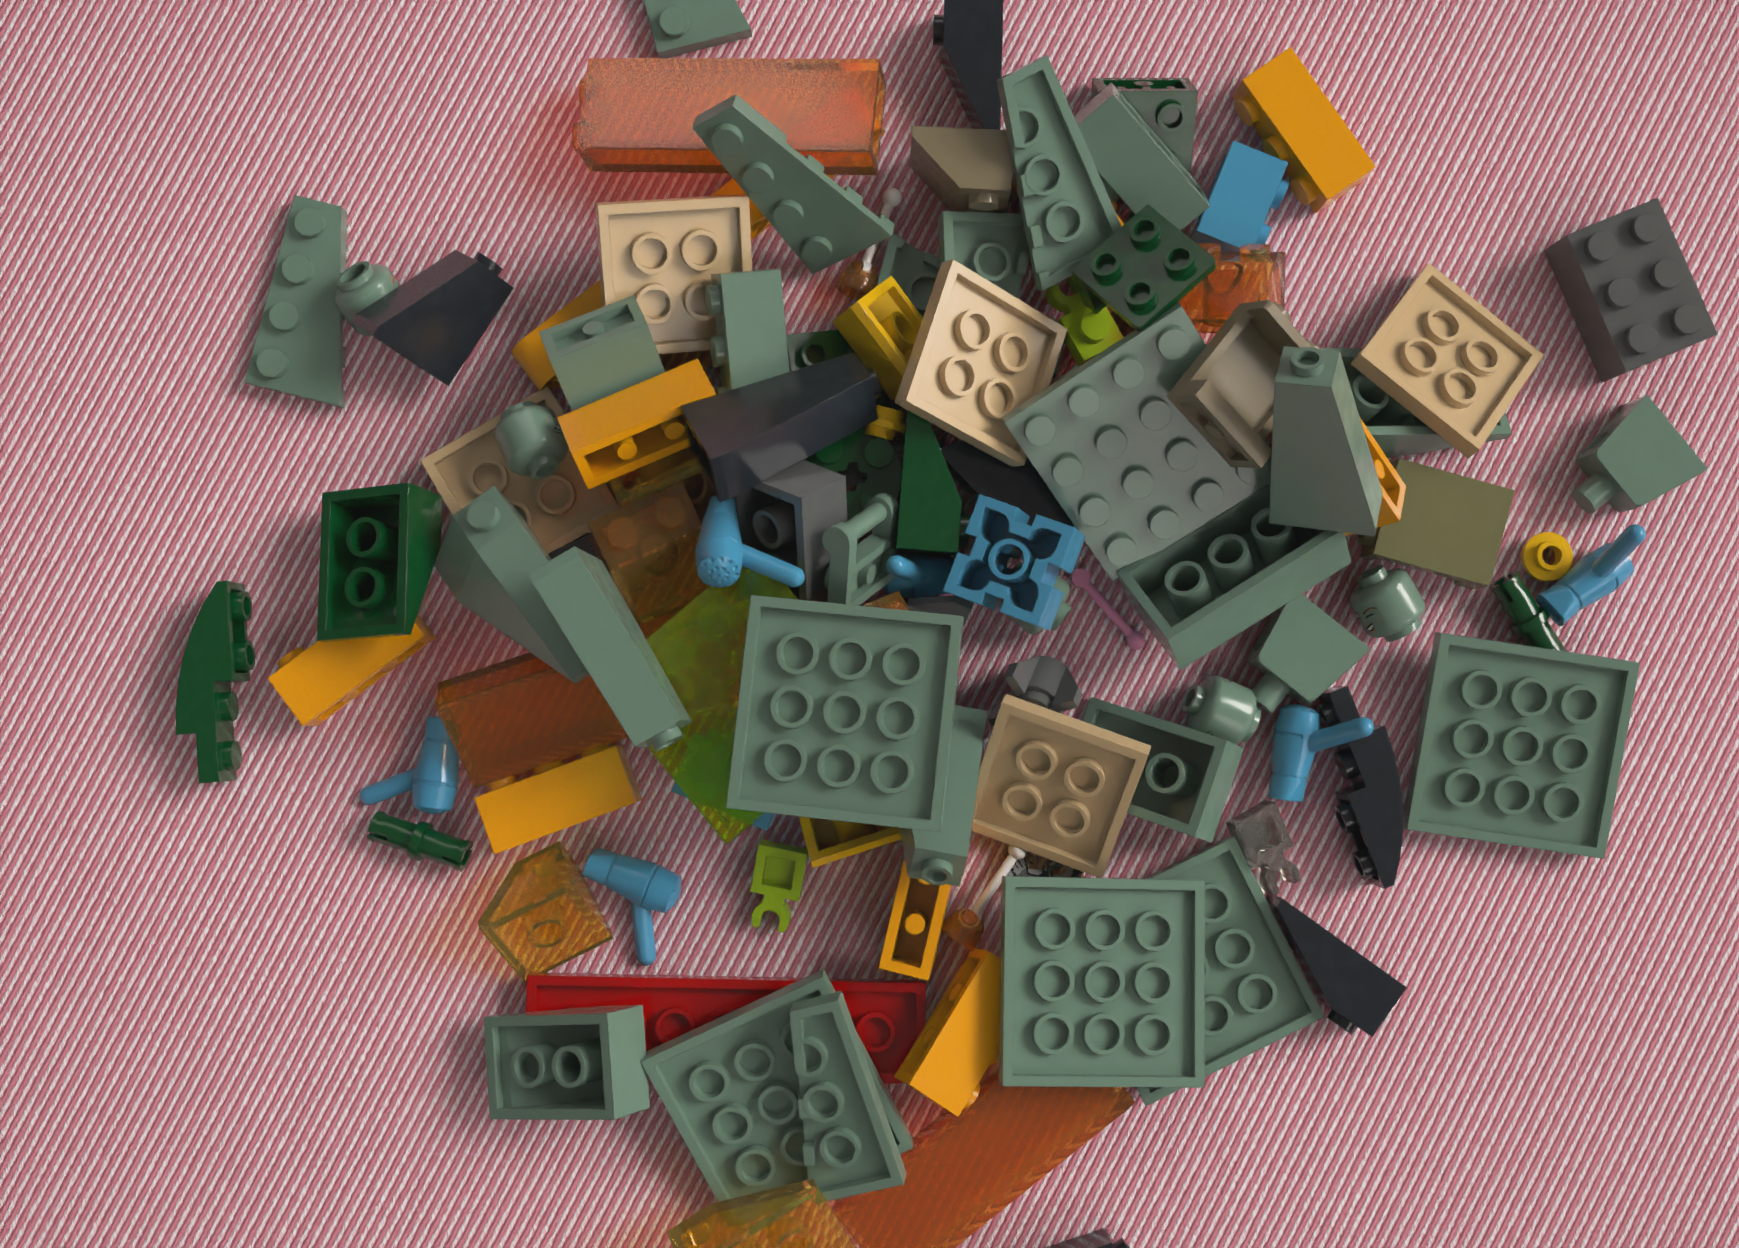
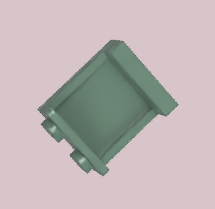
(602, 352)

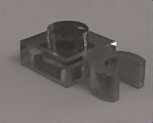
(1262, 841)

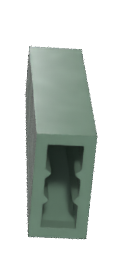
(1319, 448)
(611, 647)
(942, 855)

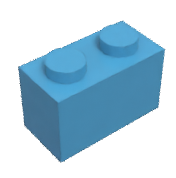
(1241, 198)

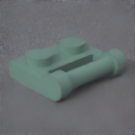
(860, 568)

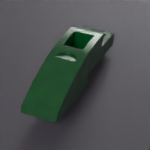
(212, 659)

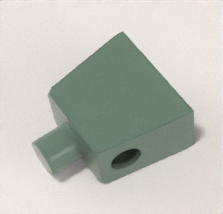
(1634, 460)
(1301, 654)

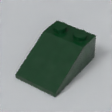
(929, 500)
(375, 559)

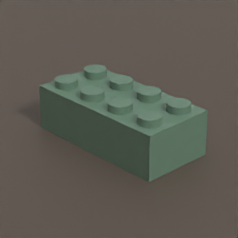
(1228, 577)

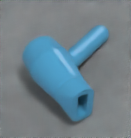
(722, 554)
(918, 574)
(1592, 576)
(1296, 742)
(432, 780)
(644, 885)

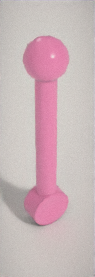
(1081, 579)

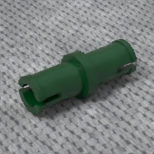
(1526, 616)
(420, 841)

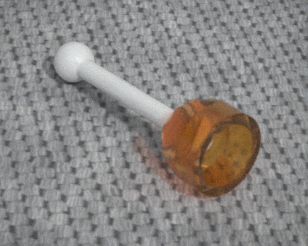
(860, 276)
(966, 924)

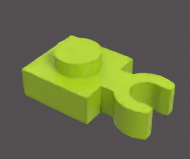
(1086, 332)
(778, 876)

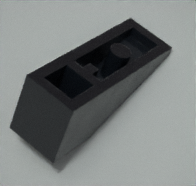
(973, 56)
(1339, 975)

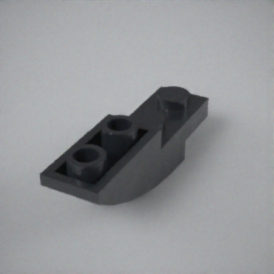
(1373, 803)

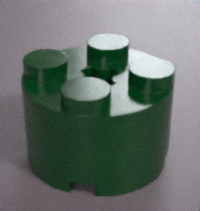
(873, 459)

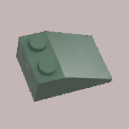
(1184, 772)
(567, 1064)

